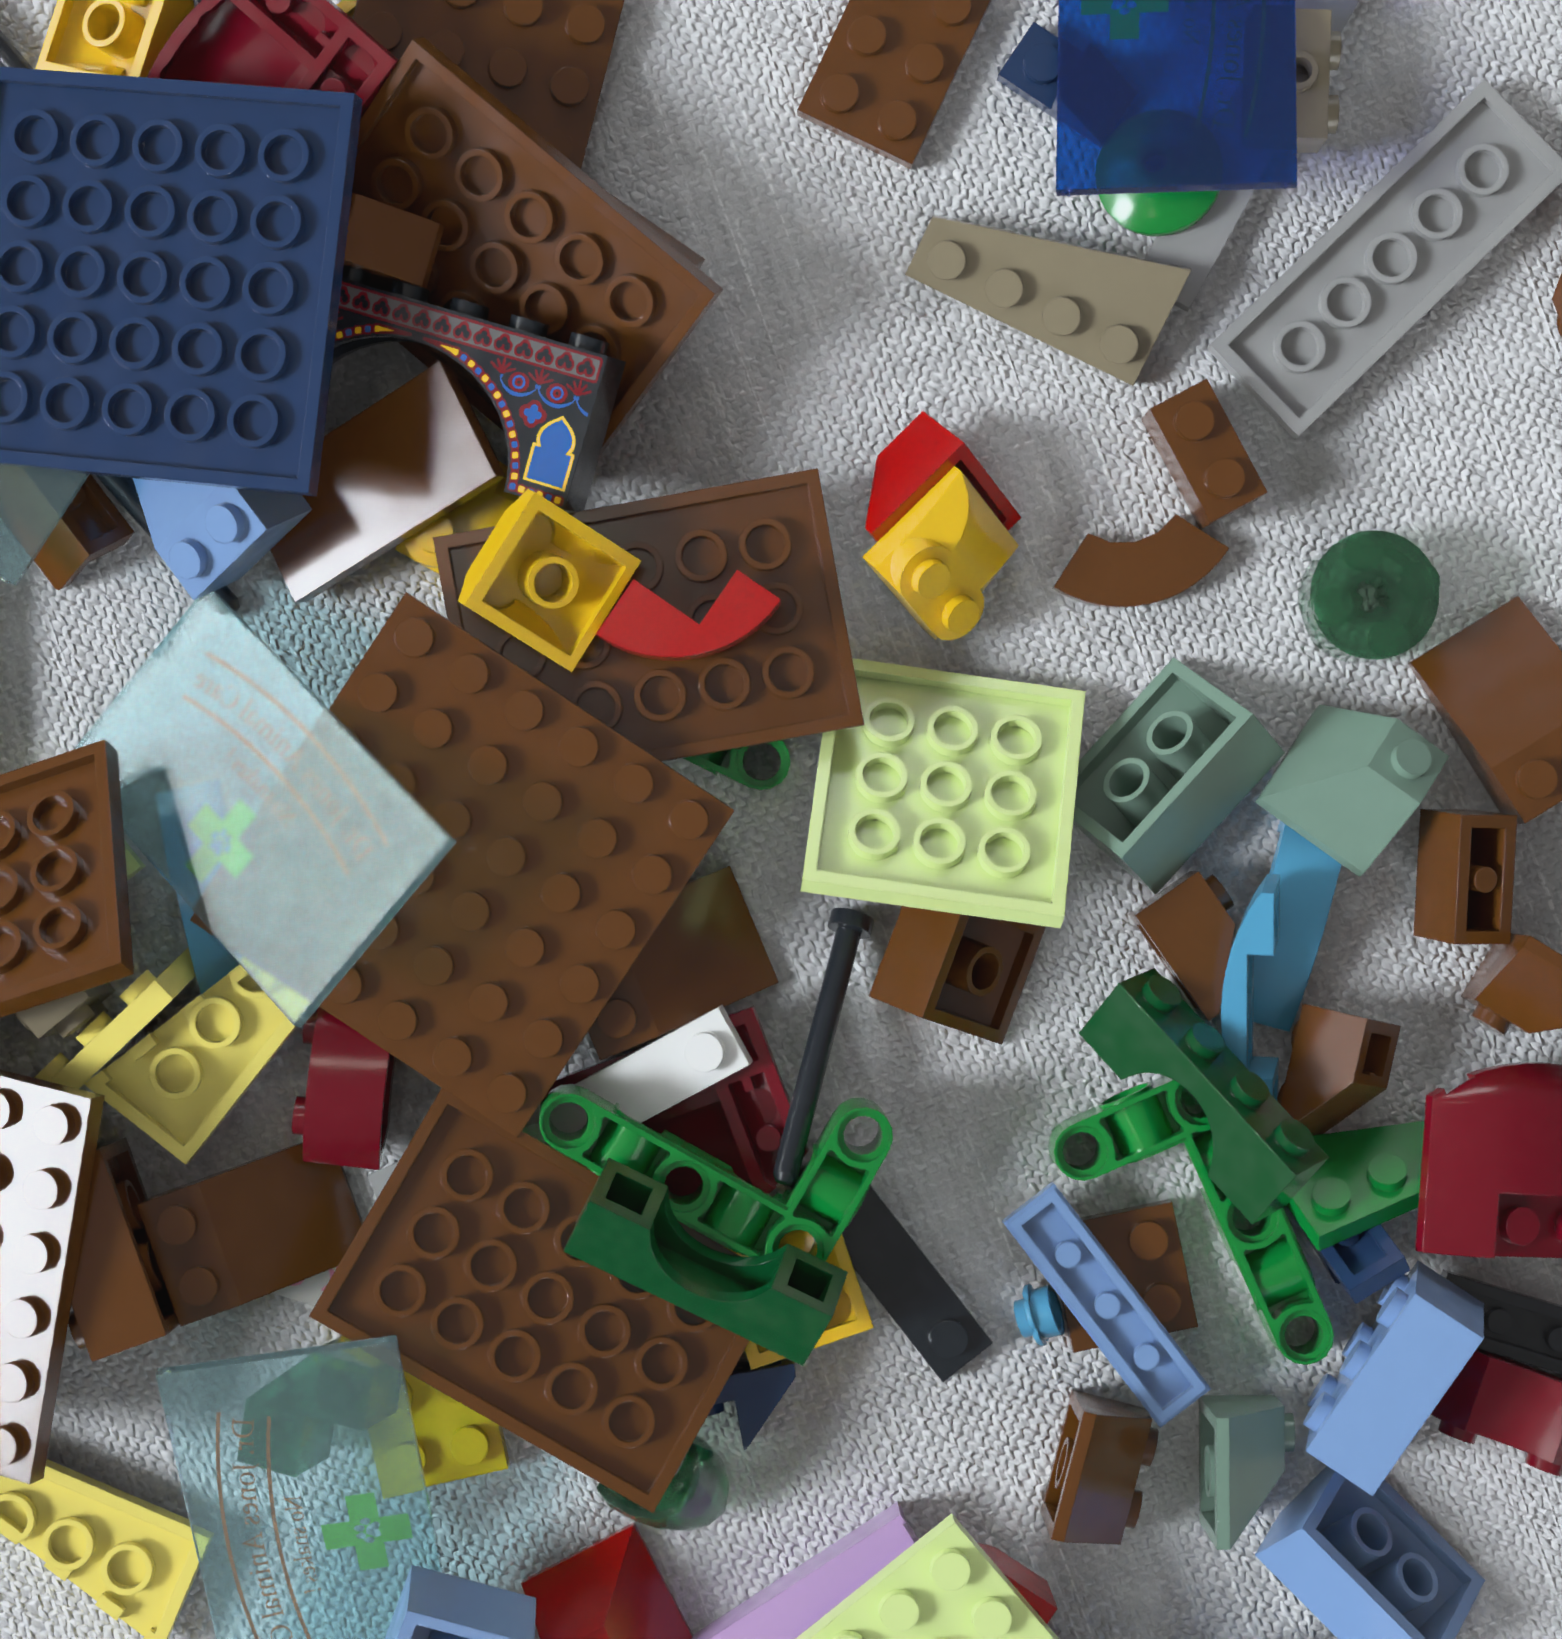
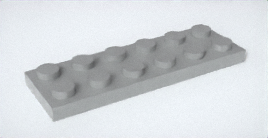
(1389, 259)

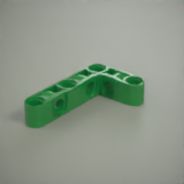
(724, 1204)
(1268, 1256)

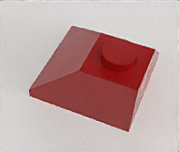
(915, 465)
(606, 1594)

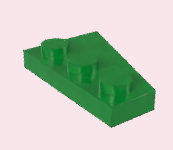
(1362, 1183)

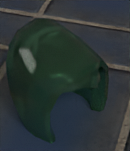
(692, 1498)

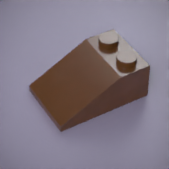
(1503, 705)
(693, 963)
(249, 1231)
(118, 1282)

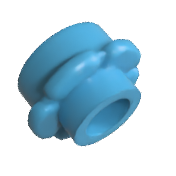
(1039, 1314)

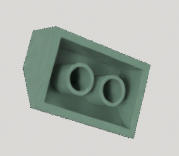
(1169, 773)

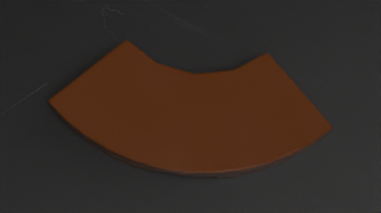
(1140, 571)

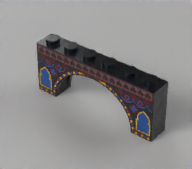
(546, 392)

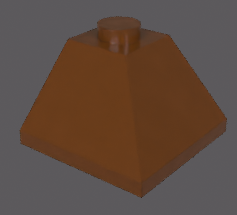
(1518, 987)

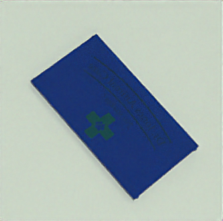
(1176, 96)

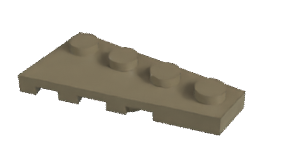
(1064, 294)

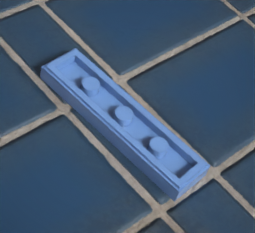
(1106, 1304)

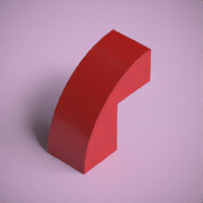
(658, 631)

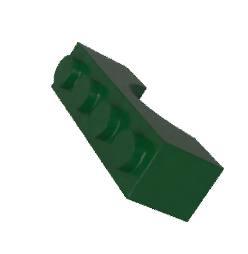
(1257, 1145)
(768, 1299)

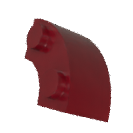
(346, 1096)
(1508, 1405)

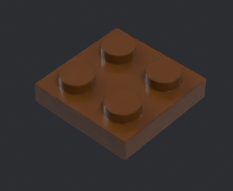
(1150, 1255)

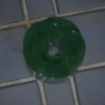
(1403, 586)

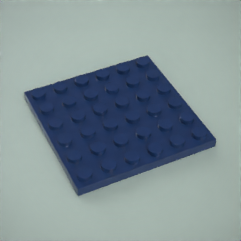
(170, 276)

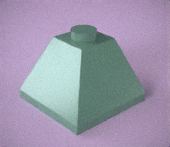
(1351, 782)
(1239, 1460)

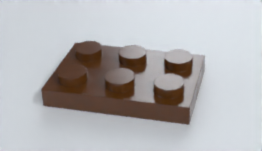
(891, 71)

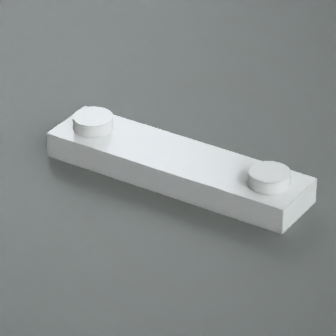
(659, 1073)

